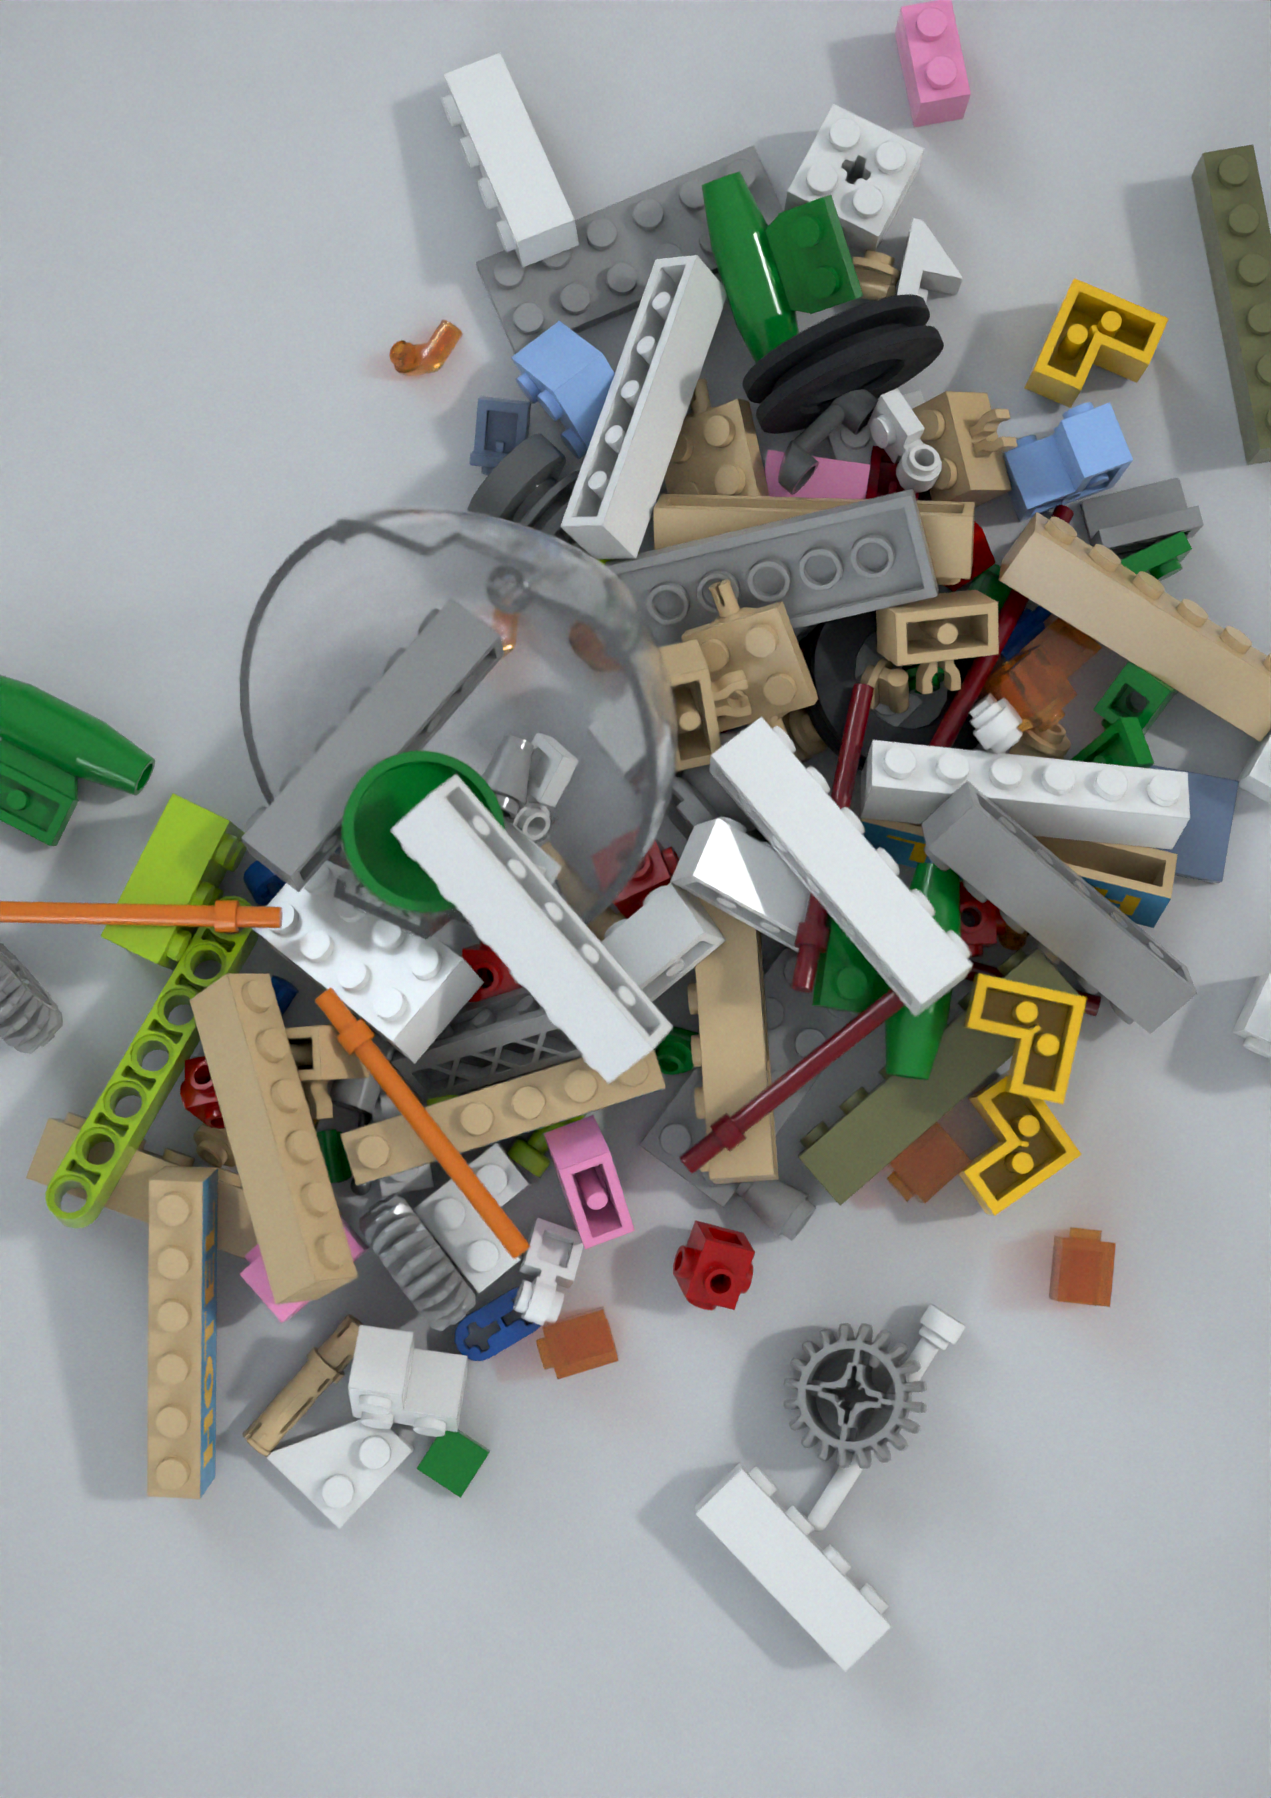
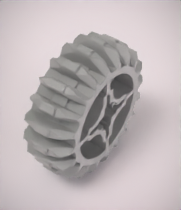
(26, 1010)
(417, 1262)
(849, 1419)

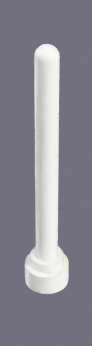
(936, 1333)

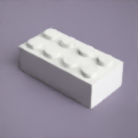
(389, 978)

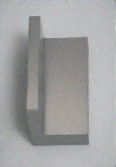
(1139, 516)

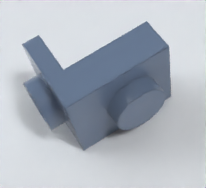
(499, 429)

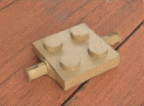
(716, 450)
(761, 646)

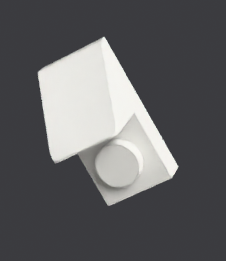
(926, 265)

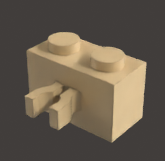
(968, 444)
(938, 630)
(700, 702)
(321, 1059)

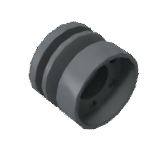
(527, 488)

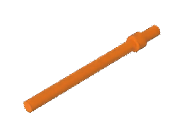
(224, 916)
(358, 1039)

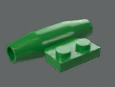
(776, 268)
(47, 750)
(852, 984)

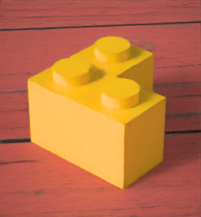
(1096, 331)
(1044, 1029)
(1027, 1149)

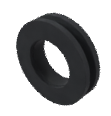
(858, 349)
(832, 667)

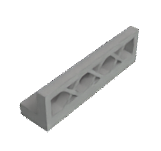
(482, 1031)

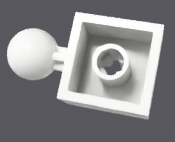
(863, 151)

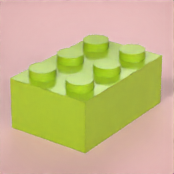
(178, 867)

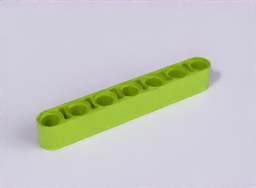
(150, 1086)

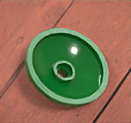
(381, 802)

